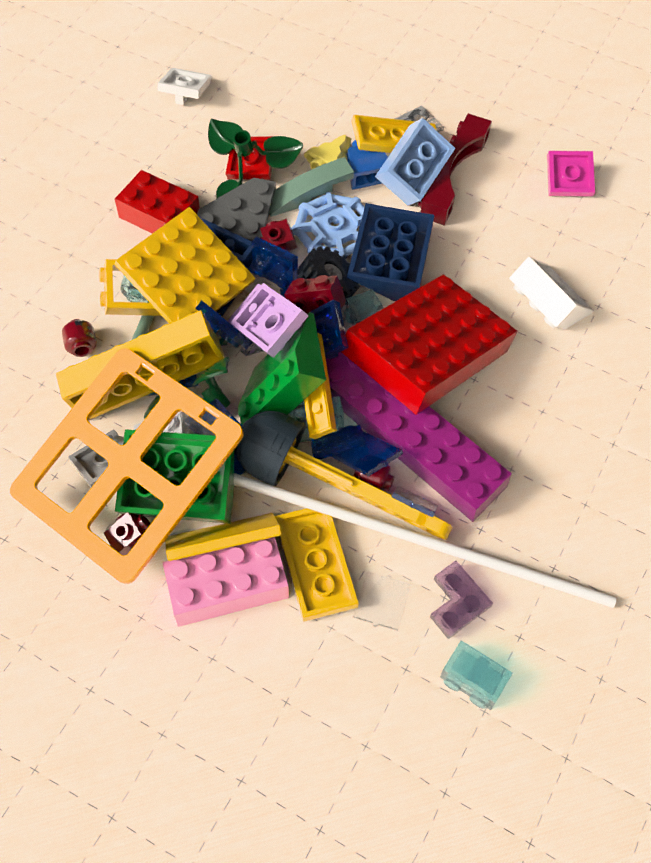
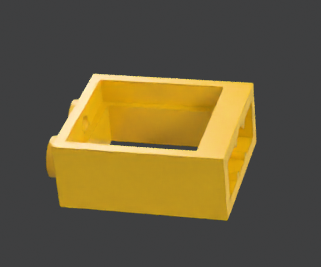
(119, 308)

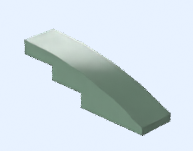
(310, 185)

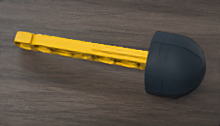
(271, 446)

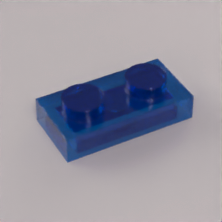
(338, 442)

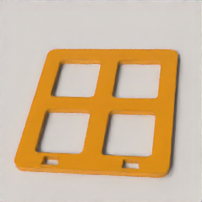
(124, 463)

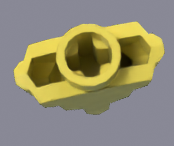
(328, 151)

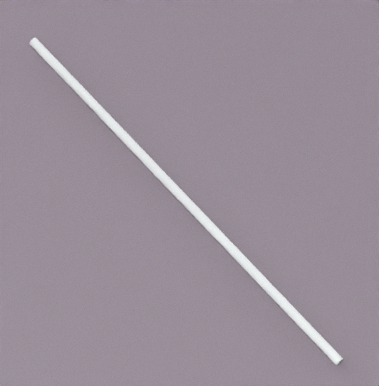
(420, 539)

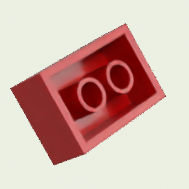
(153, 201)

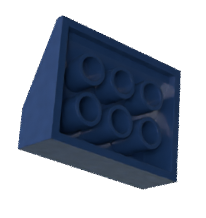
(391, 250)

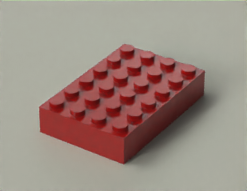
(428, 342)

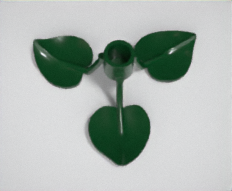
(226, 135)
(213, 390)

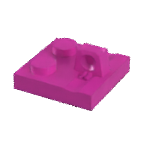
(570, 173)

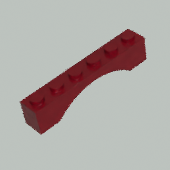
(470, 139)

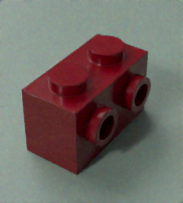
(315, 292)

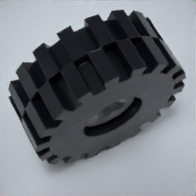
(328, 263)

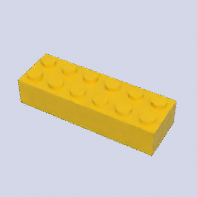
(175, 349)

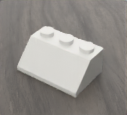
(549, 294)

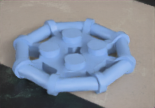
(322, 219)

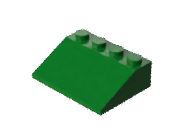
(288, 377)
(174, 458)

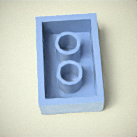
(415, 162)

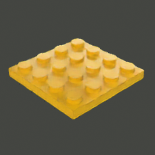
(183, 266)

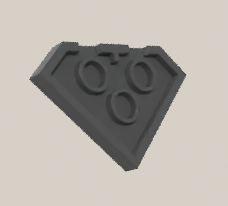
(243, 208)

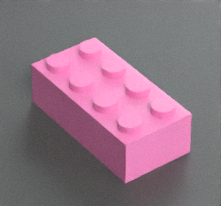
(225, 581)

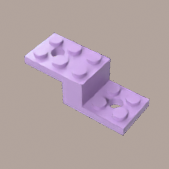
(267, 319)

